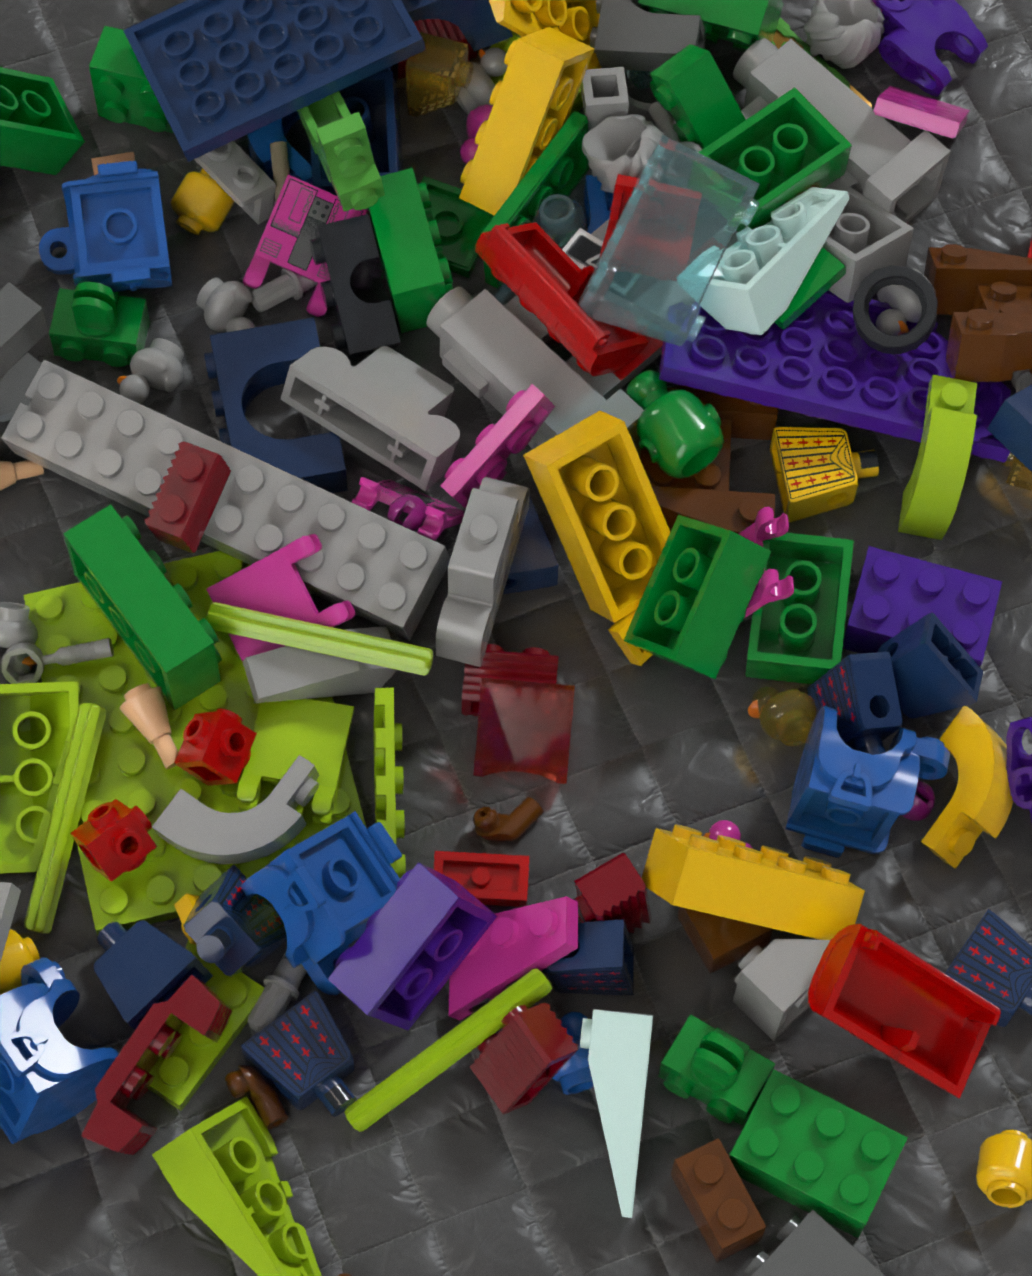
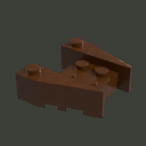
(989, 309)
(707, 493)

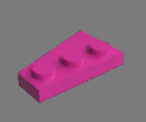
(510, 949)

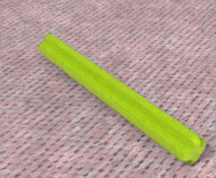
(320, 638)
(65, 818)
(445, 1051)

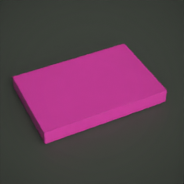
(921, 112)

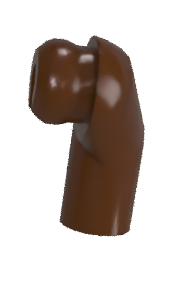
(506, 827)
(261, 1091)

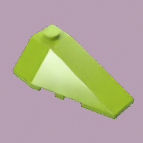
(33, 750)
(232, 1185)

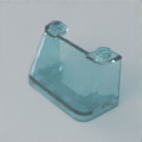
(668, 244)

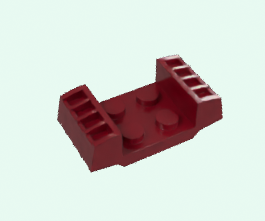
(129, 1074)

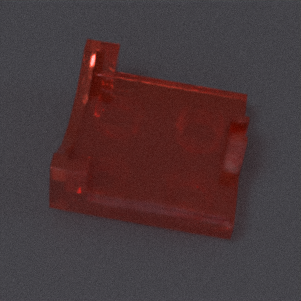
(524, 728)

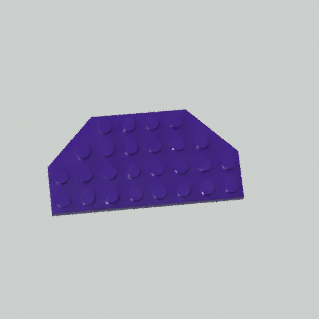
(828, 373)

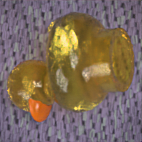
(784, 715)

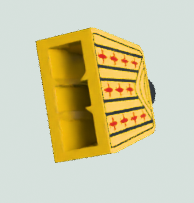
(817, 469)

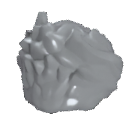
(844, 30)
(619, 147)

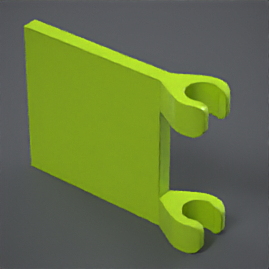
(293, 729)

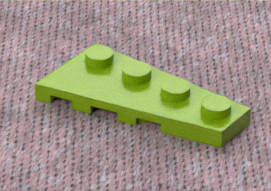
(387, 776)

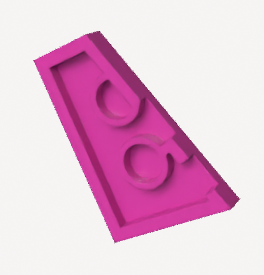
(494, 444)

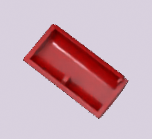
(550, 289)
(901, 1006)

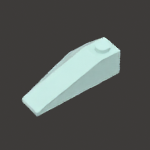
(771, 262)
(619, 1072)

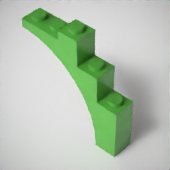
(343, 151)

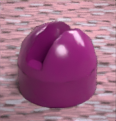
(416, 516)
(920, 809)

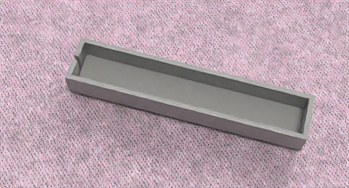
(126, 453)

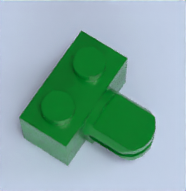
(696, 96)
(98, 325)
(715, 1071)

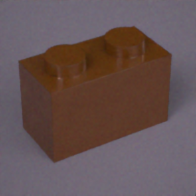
(718, 1200)

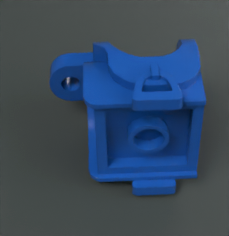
(113, 230)
(857, 796)
(328, 892)
(41, 1072)

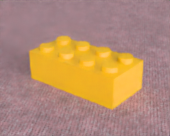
(525, 114)
(602, 511)
(750, 883)

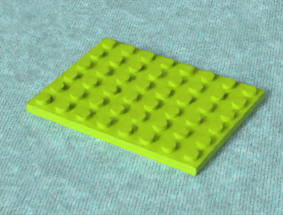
(130, 766)

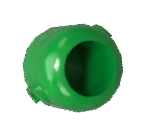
(675, 426)

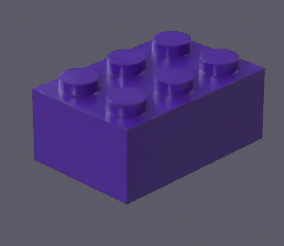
(903, 589)
(411, 947)

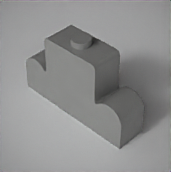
(379, 407)
(480, 569)

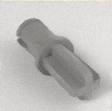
(280, 289)
(278, 992)

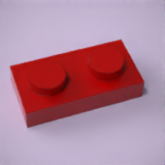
(488, 877)

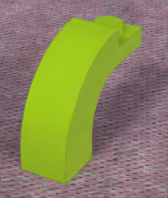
(942, 458)

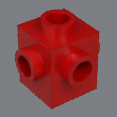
(215, 747)
(115, 838)

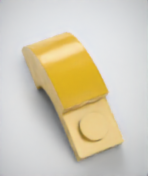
(982, 790)

